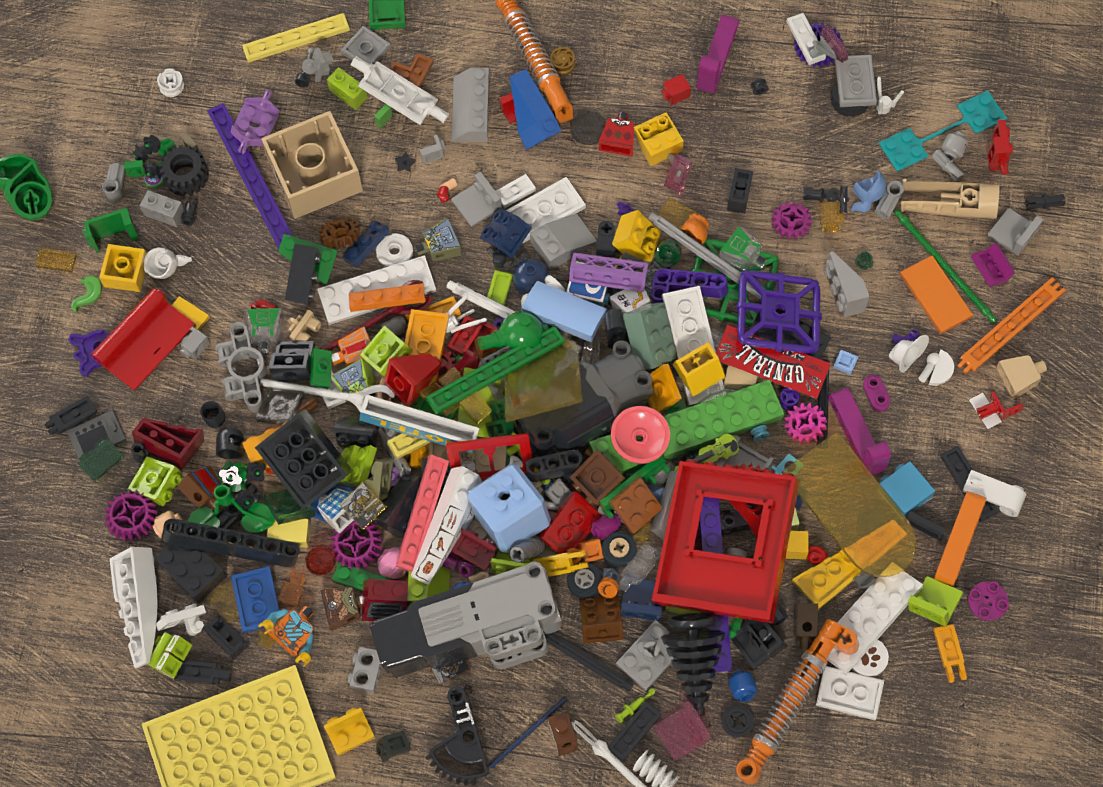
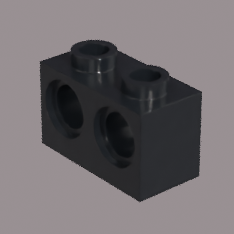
(740, 190)

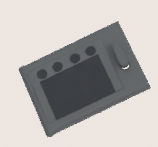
(89, 433)

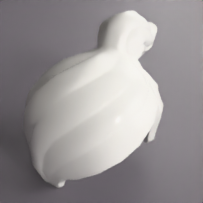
(163, 263)

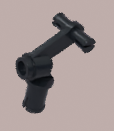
(831, 195)

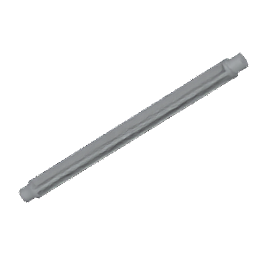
(699, 250)

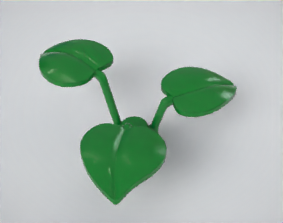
(255, 520)

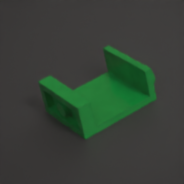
(109, 225)

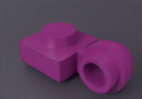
(454, 561)

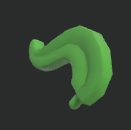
(93, 293)

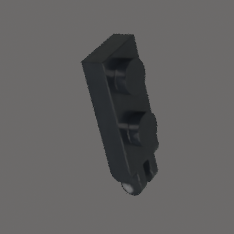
(71, 416)

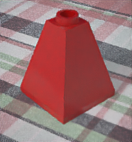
(410, 375)

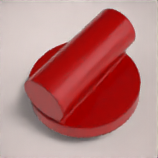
(816, 555)

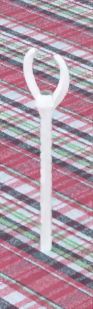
(356, 398)
(600, 748)

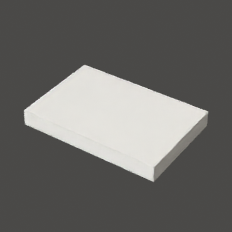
(850, 693)

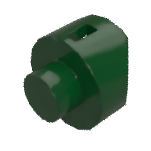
(668, 253)

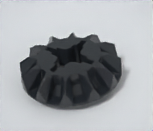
(736, 711)

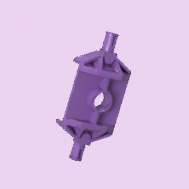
(257, 111)

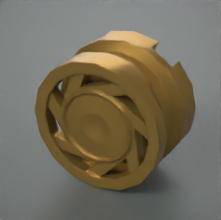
(563, 61)

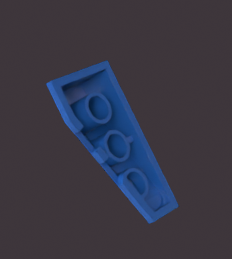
(533, 115)

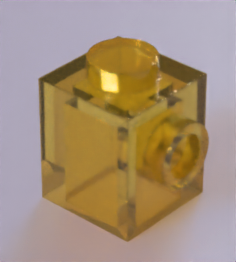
(830, 216)

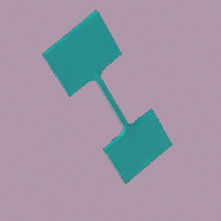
(906, 149)

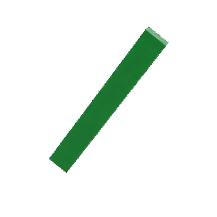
(493, 371)

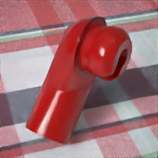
(262, 304)

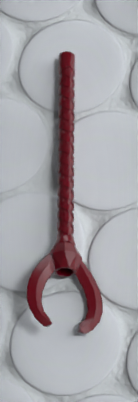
(384, 314)

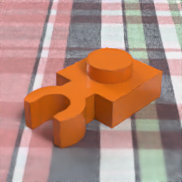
(592, 549)

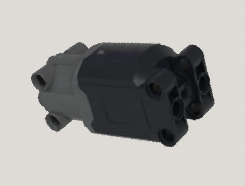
(606, 390)

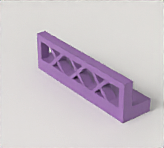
(608, 275)

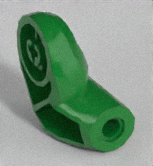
(25, 187)

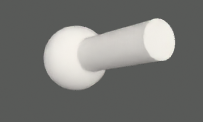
(931, 362)

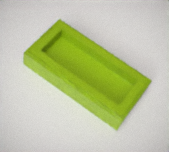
(500, 287)

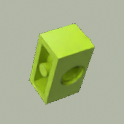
(346, 88)

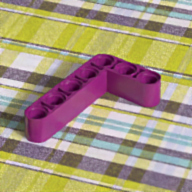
(713, 64)
(872, 455)

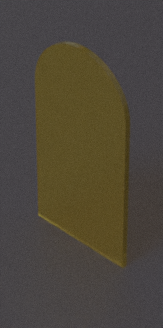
(544, 383)
(854, 508)

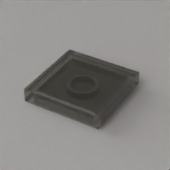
(279, 406)

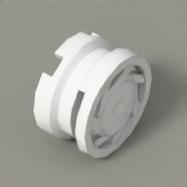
(170, 82)

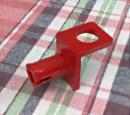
(996, 407)

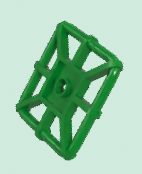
(733, 294)

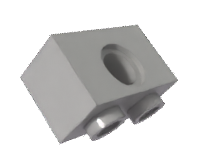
(162, 208)

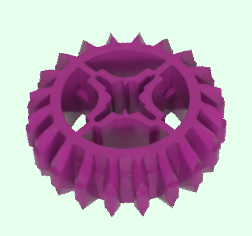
(114, 519)
(357, 550)

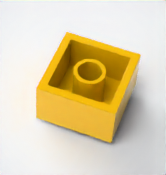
(123, 268)

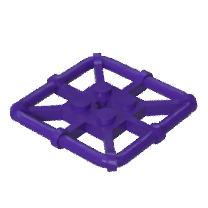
(771, 319)

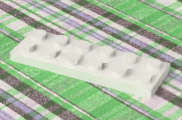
(336, 296)
(689, 328)
(874, 614)

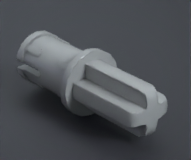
(947, 165)

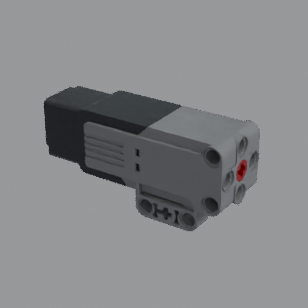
(488, 616)

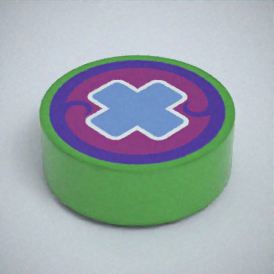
(152, 183)

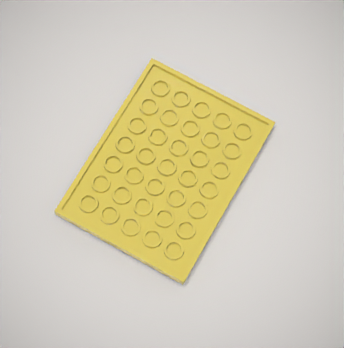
(242, 738)

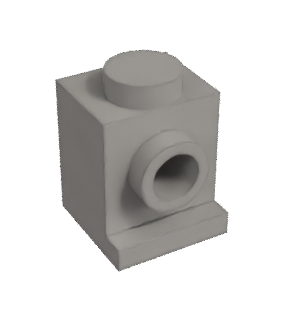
(194, 344)

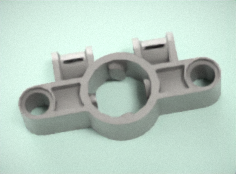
(236, 350)

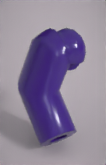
(914, 334)

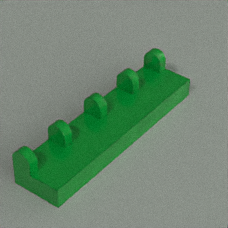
(646, 473)

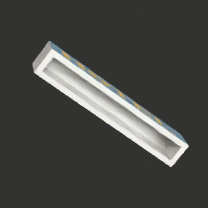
(415, 422)

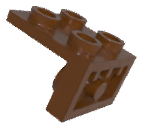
(601, 619)

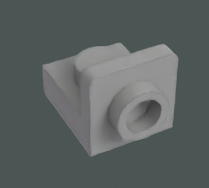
(433, 152)

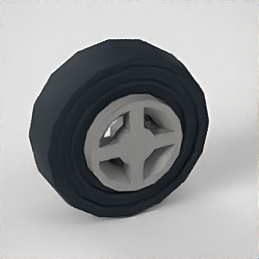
(576, 581)

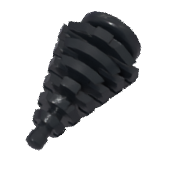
(693, 653)

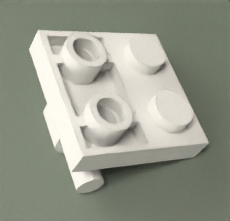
(188, 616)

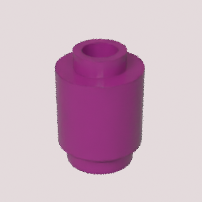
(604, 526)

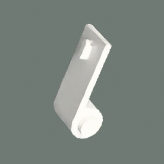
(1006, 496)

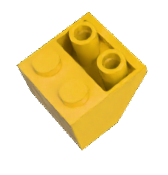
(658, 139)
(636, 236)
(699, 369)

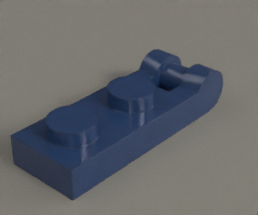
(366, 243)

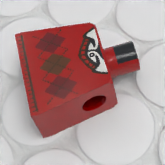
(618, 136)

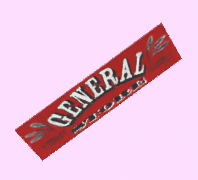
(785, 368)

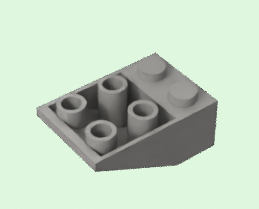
(846, 286)

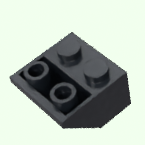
(355, 432)

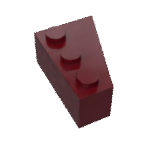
(167, 441)

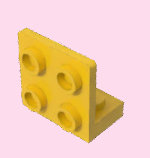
(349, 731)

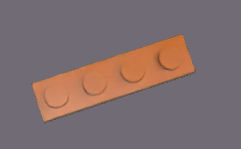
(386, 297)

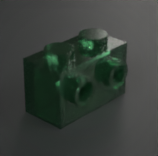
(100, 459)

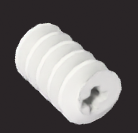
(654, 772)

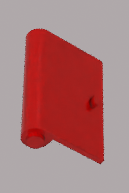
(147, 329)

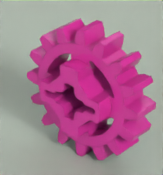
(805, 415)

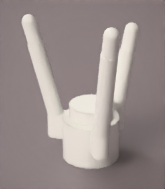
(884, 102)
(453, 321)

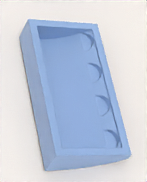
(564, 311)

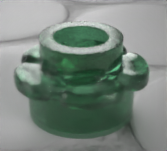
(864, 256)

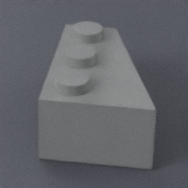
(661, 518)

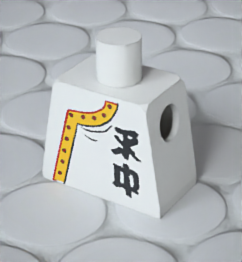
(629, 300)

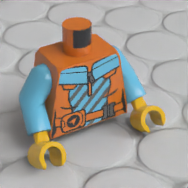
(291, 631)

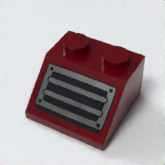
(383, 598)

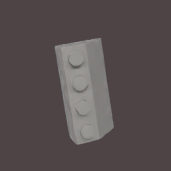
(471, 106)

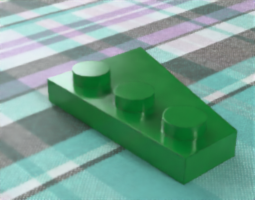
(327, 259)

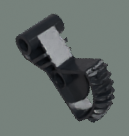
(455, 744)

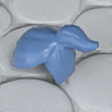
(868, 192)

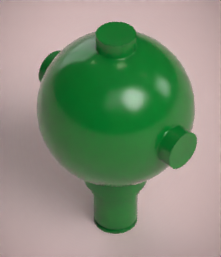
(515, 330)

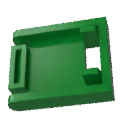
(386, 11)

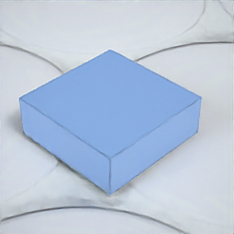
(845, 362)

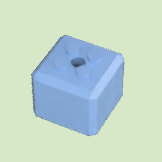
(512, 519)

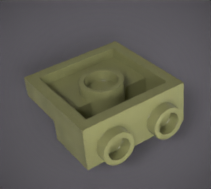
(382, 475)

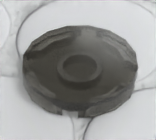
(587, 127)

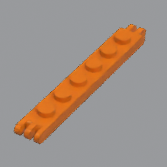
(1011, 326)

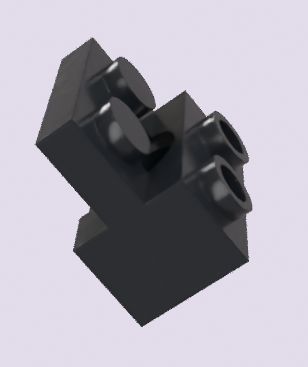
(292, 361)
(766, 634)

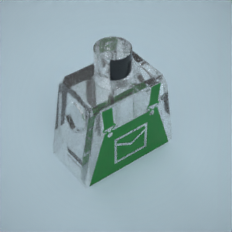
(742, 250)
(264, 327)

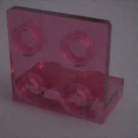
(682, 732)

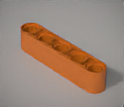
(960, 538)

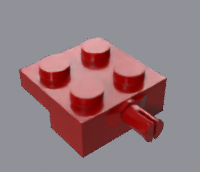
(1000, 148)
(464, 338)

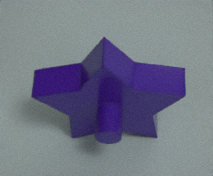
(624, 208)

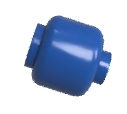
(742, 686)

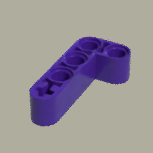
(714, 284)

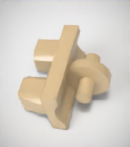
(301, 325)

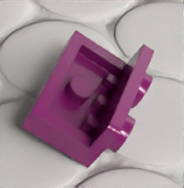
(993, 265)

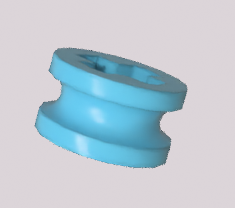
(760, 433)

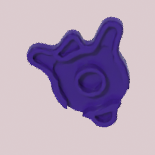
(87, 345)

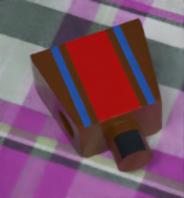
(200, 487)

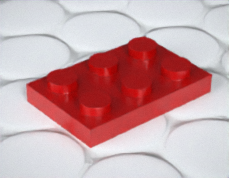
(570, 524)

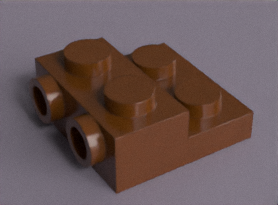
(596, 478)

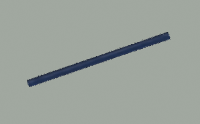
(528, 732)

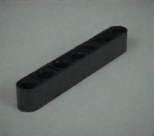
(220, 545)

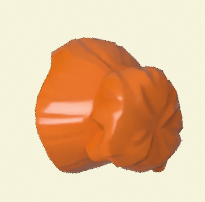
(696, 227)

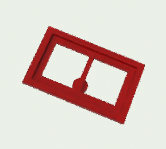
(489, 445)

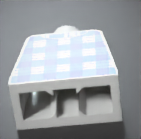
(332, 511)

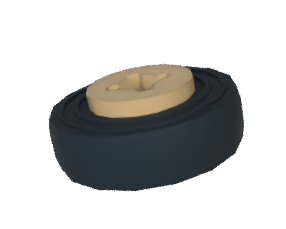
(620, 556)

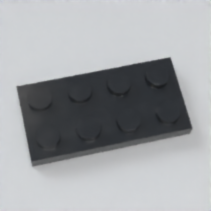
(791, 337)

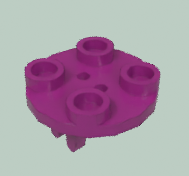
(996, 597)

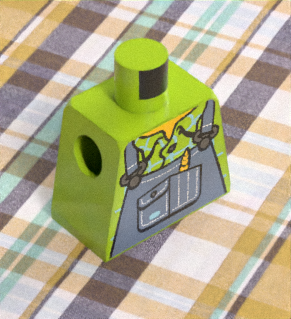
(355, 377)

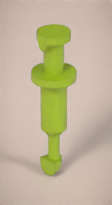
(629, 710)

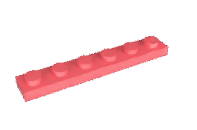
(422, 512)

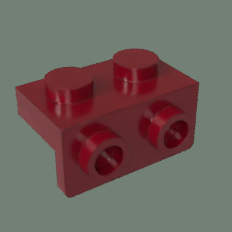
(474, 549)

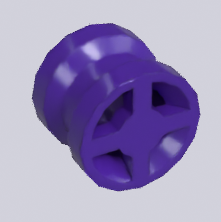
(788, 395)

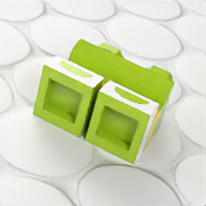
(167, 652)

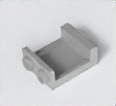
(747, 456)

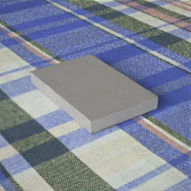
(856, 81)

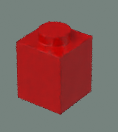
(676, 89)

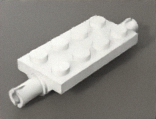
(398, 92)

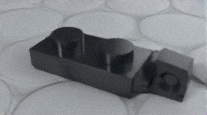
(202, 673)

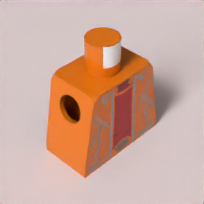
(351, 347)

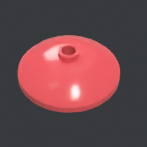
(644, 423)

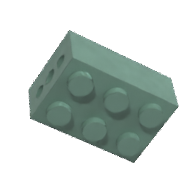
(650, 335)

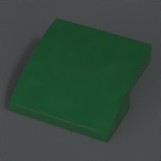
(498, 425)

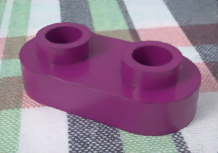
(873, 393)

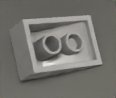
(560, 239)

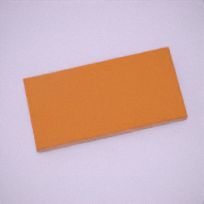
(936, 294)

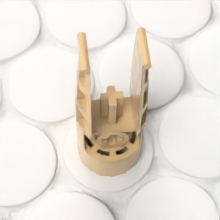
(954, 199)

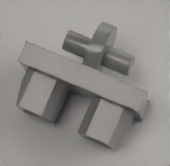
(318, 64)

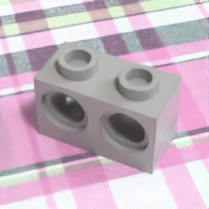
(371, 671)

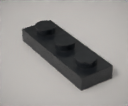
(634, 731)

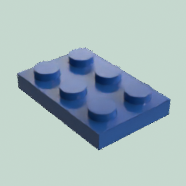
(254, 597)

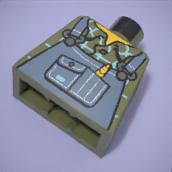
(439, 242)

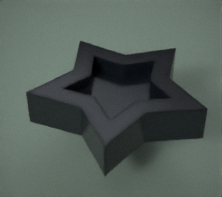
(405, 162)

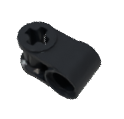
(604, 243)

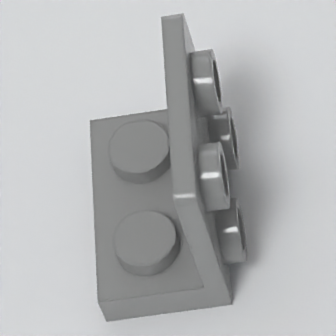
(477, 201)
(1014, 231)

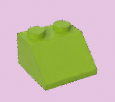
(419, 590)

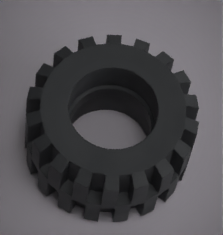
(185, 183)

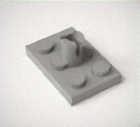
(646, 657)

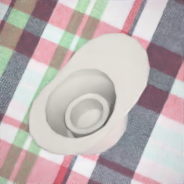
(908, 351)

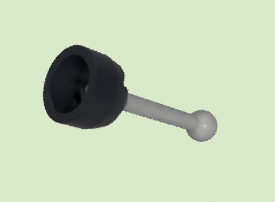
(302, 78)

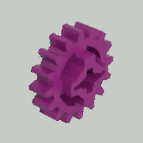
(800, 224)

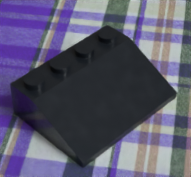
(304, 459)

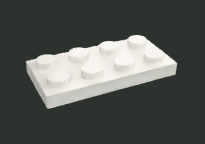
(549, 205)

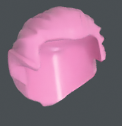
(387, 563)

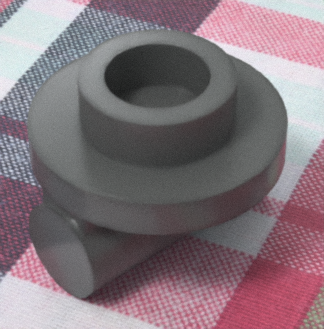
(864, 580)

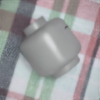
(954, 145)

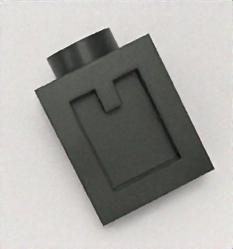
(392, 745)

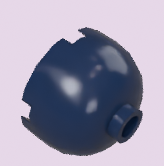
(528, 273)

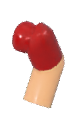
(444, 189)

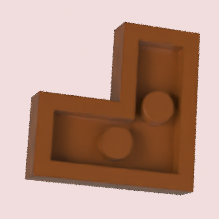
(416, 72)

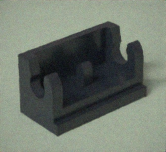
(226, 637)

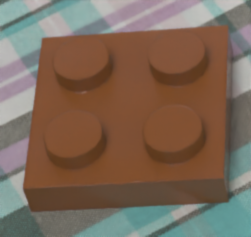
(635, 505)

